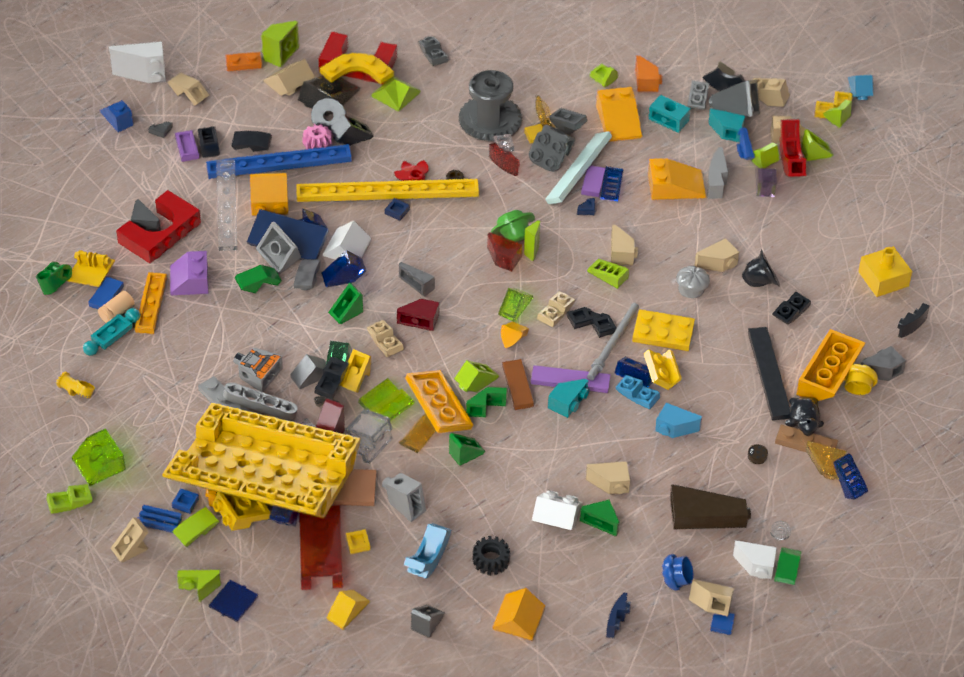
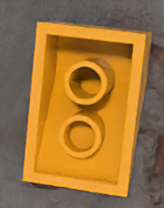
(619, 113)
(674, 180)

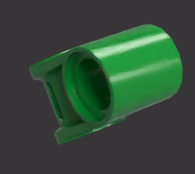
(53, 277)

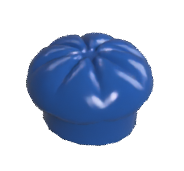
(677, 571)

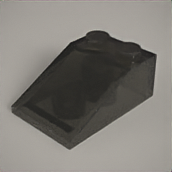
(320, 88)

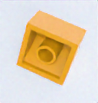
(269, 193)

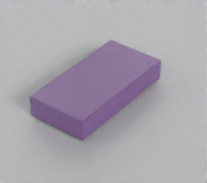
(187, 145)
(593, 181)

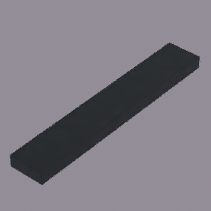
(769, 373)

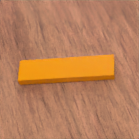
(151, 302)

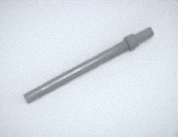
(598, 363)

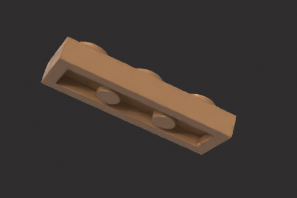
(795, 439)

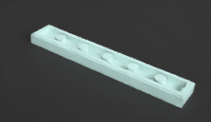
(578, 168)

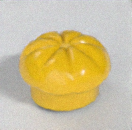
(860, 379)

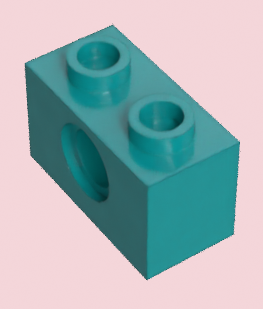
(669, 113)

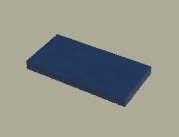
(306, 236)

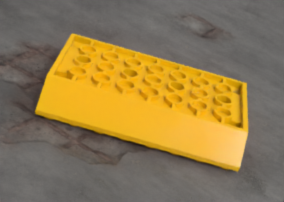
(309, 458)

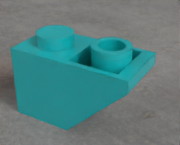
(726, 124)
(567, 396)

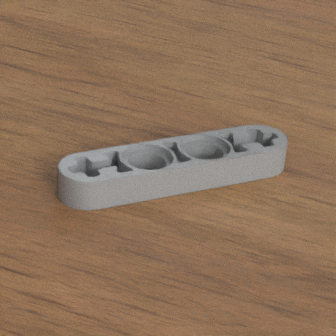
(286, 410)

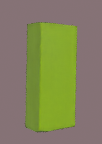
(532, 238)

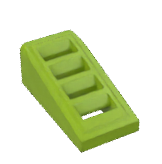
(617, 276)

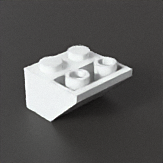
(557, 510)

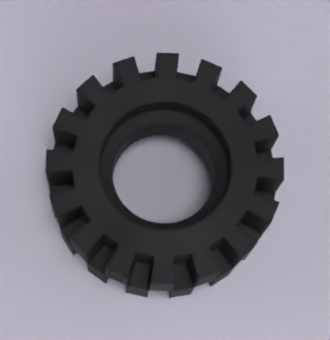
(491, 545)

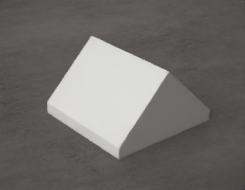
(350, 238)

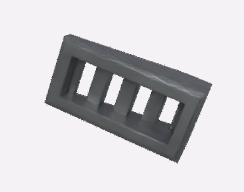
(417, 279)

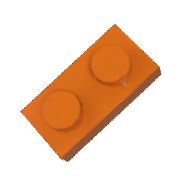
(243, 61)

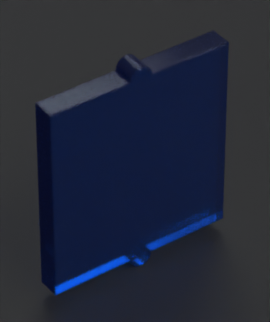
(233, 600)

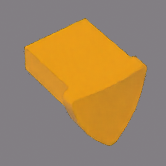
(512, 333)

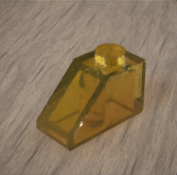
(823, 458)

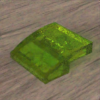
(386, 400)

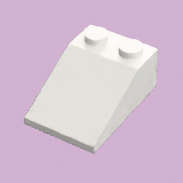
(138, 62)

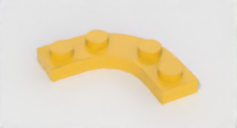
(357, 62)

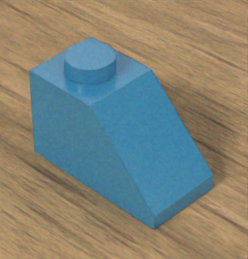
(861, 86)
(677, 421)

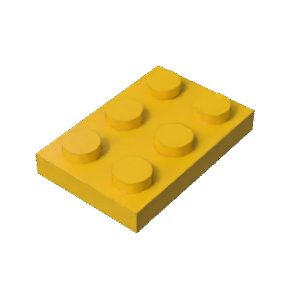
(663, 330)

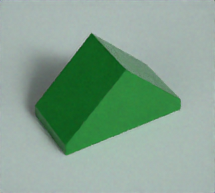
(347, 305)
(464, 448)
(601, 516)

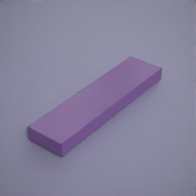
(552, 376)

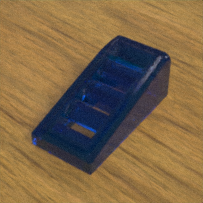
(615, 173)
(858, 486)

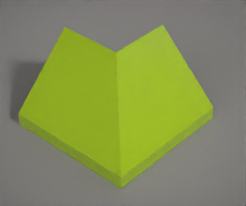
(395, 93)

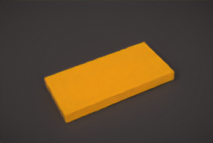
(439, 401)

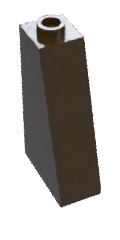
(706, 510)

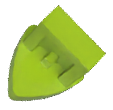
(604, 75)
(839, 115)
(766, 155)

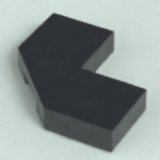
(585, 316)

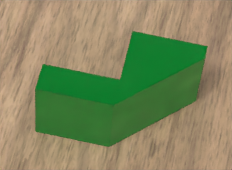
(254, 278)
(489, 396)
(787, 566)

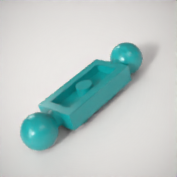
(111, 331)

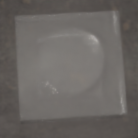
(504, 142)

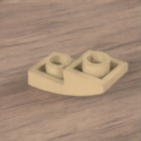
(556, 309)
(384, 338)

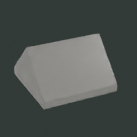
(278, 248)

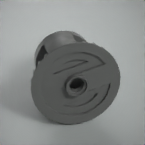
(490, 110)

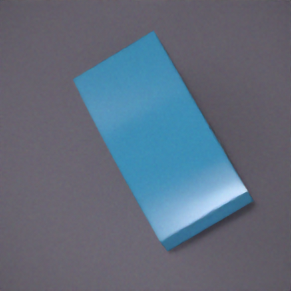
(635, 391)

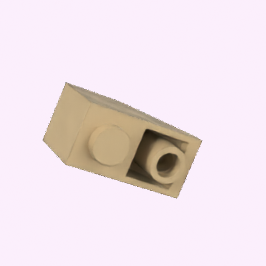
(772, 91)
(711, 597)

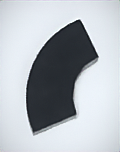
(722, 81)

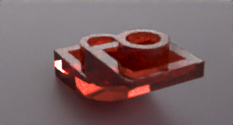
(503, 160)

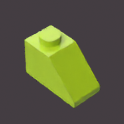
(475, 376)

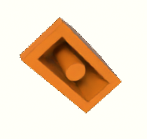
(647, 75)

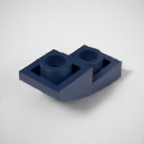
(617, 614)

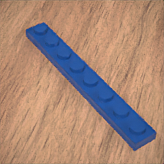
(285, 160)

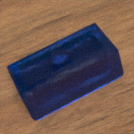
(635, 369)

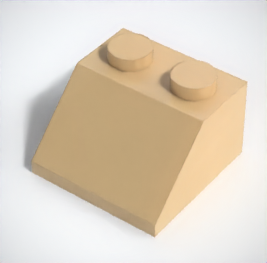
(290, 78)

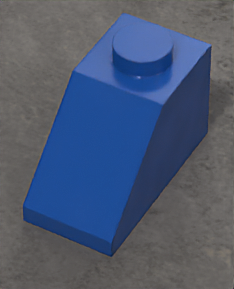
(118, 115)

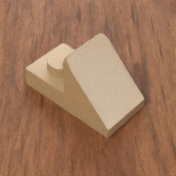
(130, 541)

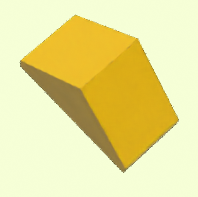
(346, 607)

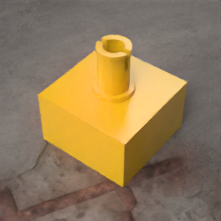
(885, 271)

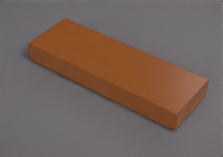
(517, 384)

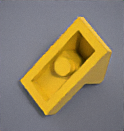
(358, 367)

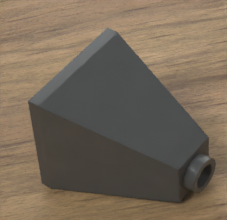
(738, 99)

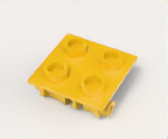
(90, 268)

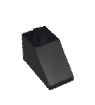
(350, 131)

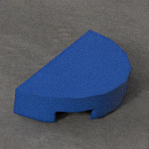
(744, 148)

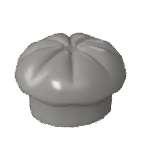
(692, 281)

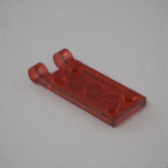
(321, 547)

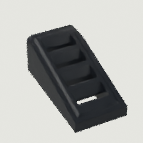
(208, 143)

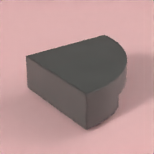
(160, 129)

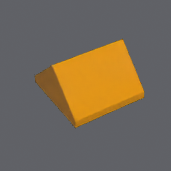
(519, 614)

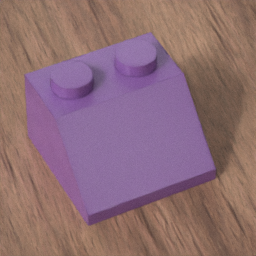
(189, 274)

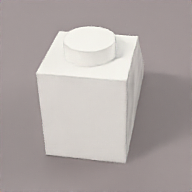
(755, 558)

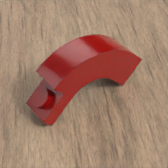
(791, 156)

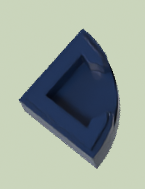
(587, 207)

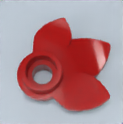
(411, 172)

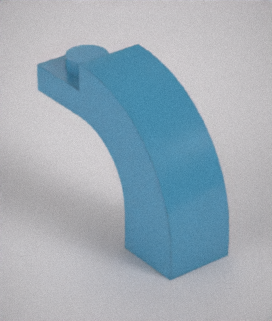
(430, 551)

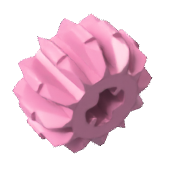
(317, 137)

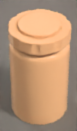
(116, 306)

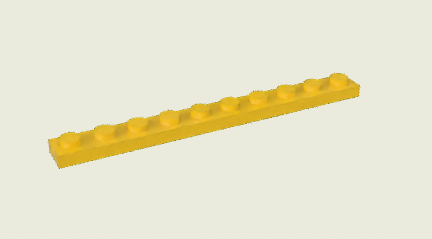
(387, 190)

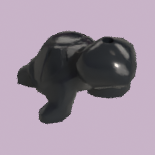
(806, 414)

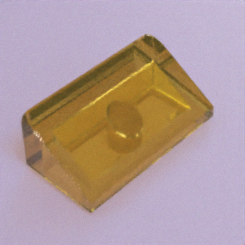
(543, 112)
(418, 434)

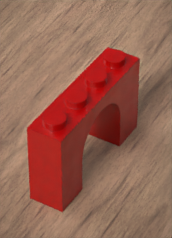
(338, 44)
(152, 245)

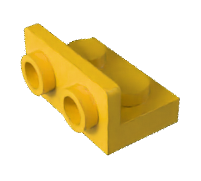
(663, 368)

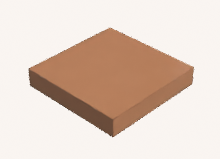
(358, 489)

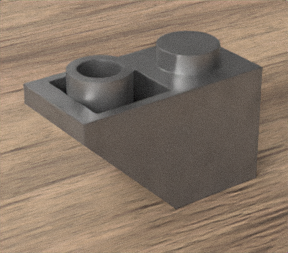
(886, 363)

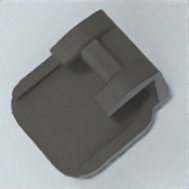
(550, 148)

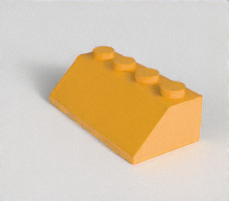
(829, 366)

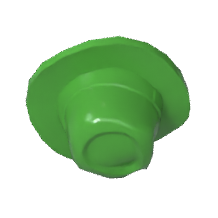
(513, 225)

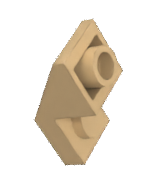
(189, 85)

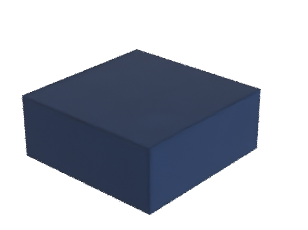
(397, 209)

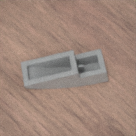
(717, 175)

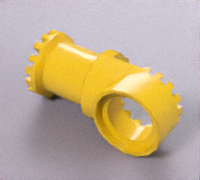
(74, 386)

